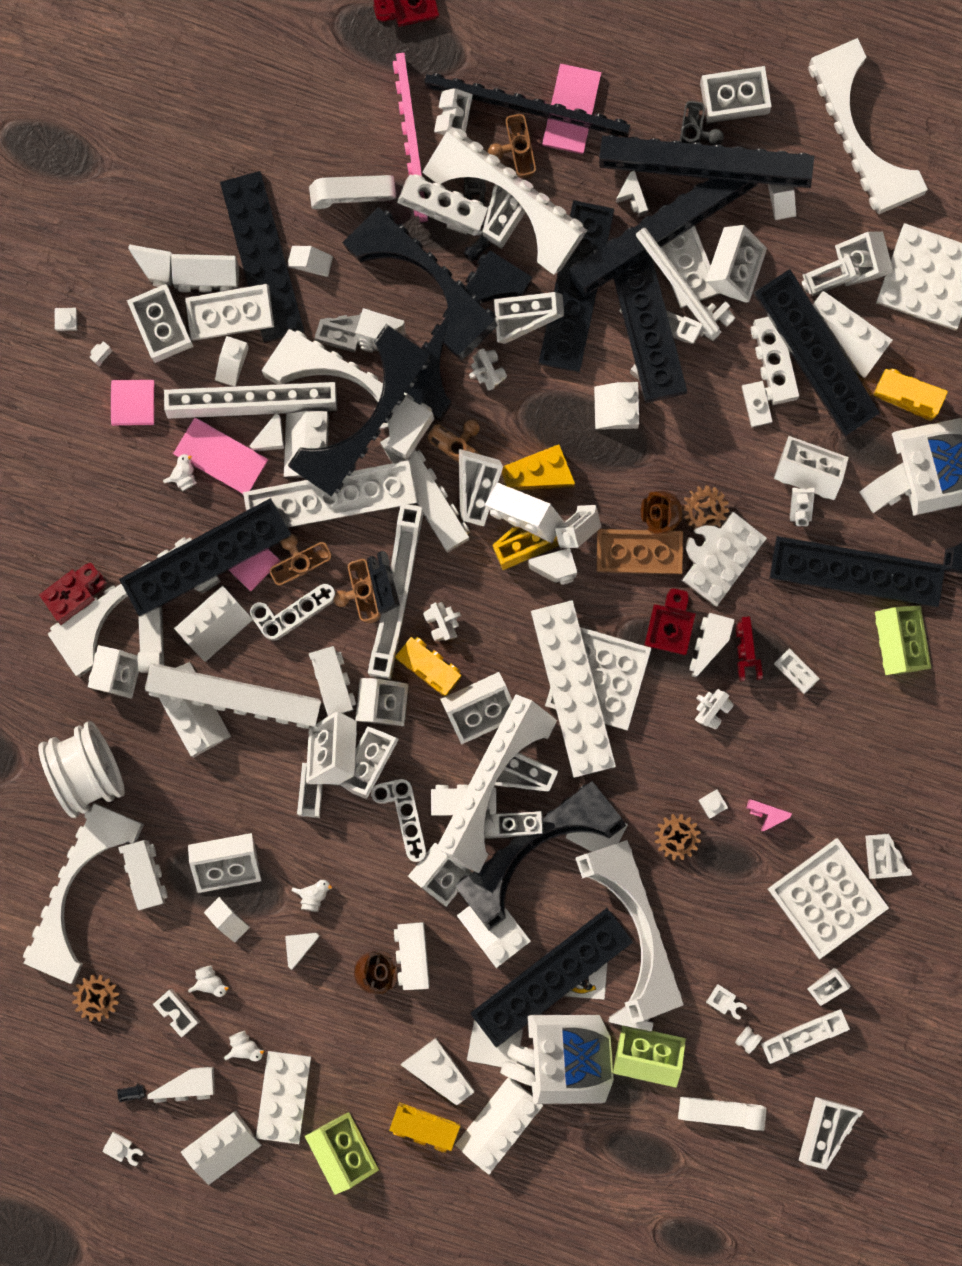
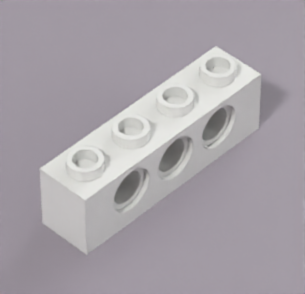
(431, 207)
(775, 393)

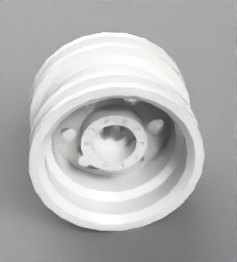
(81, 769)

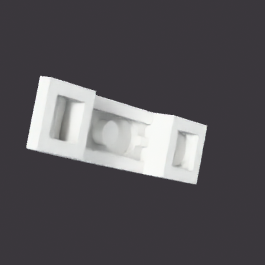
(683, 327)
(805, 1035)

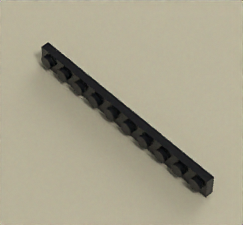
(535, 107)

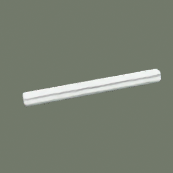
(677, 281)

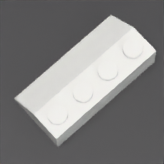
(856, 338)
(196, 725)
(498, 1125)

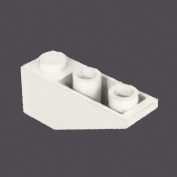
(715, 635)
(512, 825)
(194, 1082)

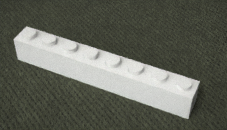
(250, 400)
(233, 695)

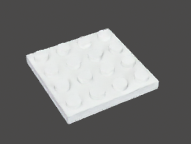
(925, 278)
(616, 673)
(828, 898)

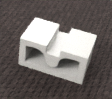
(455, 111)
(174, 1006)

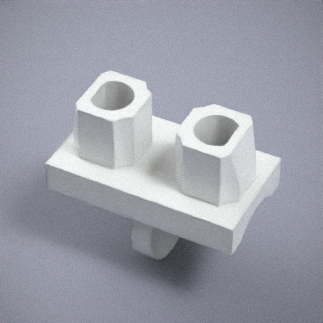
(722, 314)
(484, 370)
(802, 506)
(446, 620)
(710, 706)

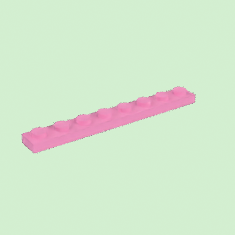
(408, 126)

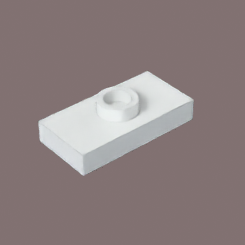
(756, 404)
(796, 671)

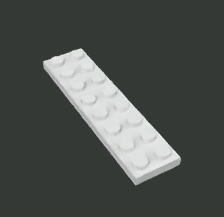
(362, 493)
(573, 689)

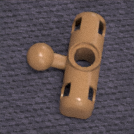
(520, 158)
(470, 428)
(289, 564)
(364, 603)

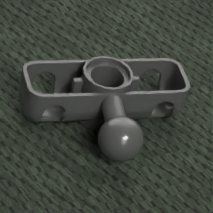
(714, 137)

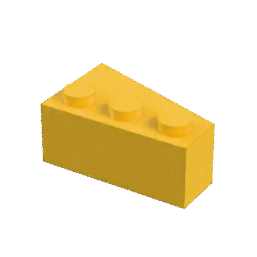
(910, 394)
(538, 471)
(520, 546)
(429, 666)
(424, 1127)

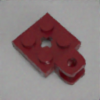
(405, 12)
(79, 589)
(675, 614)
(746, 649)

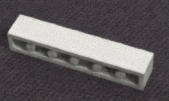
(432, 500)

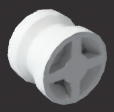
(748, 1040)

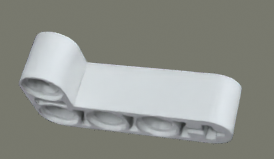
(351, 189)
(296, 608)
(151, 640)
(404, 821)
(723, 1112)

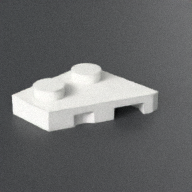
(884, 858)

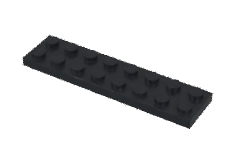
(261, 250)
(649, 332)
(567, 336)
(816, 352)
(205, 557)
(857, 571)
(551, 977)

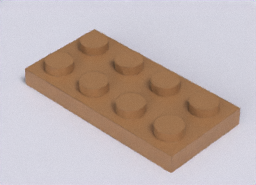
(639, 552)

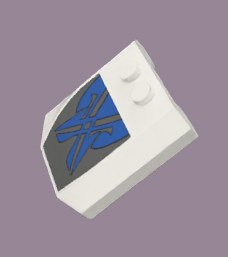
(932, 464)
(571, 1059)

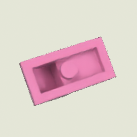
(773, 815)

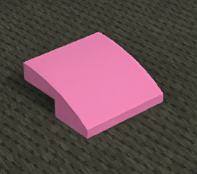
(132, 402)
(255, 569)

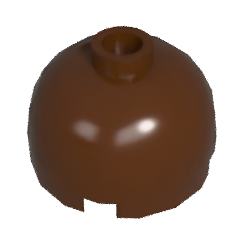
(661, 511)
(375, 972)

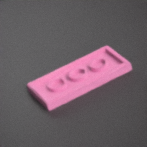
(573, 89)
(221, 456)

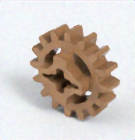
(708, 500)
(678, 846)
(102, 1006)

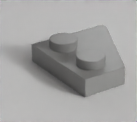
(338, 332)

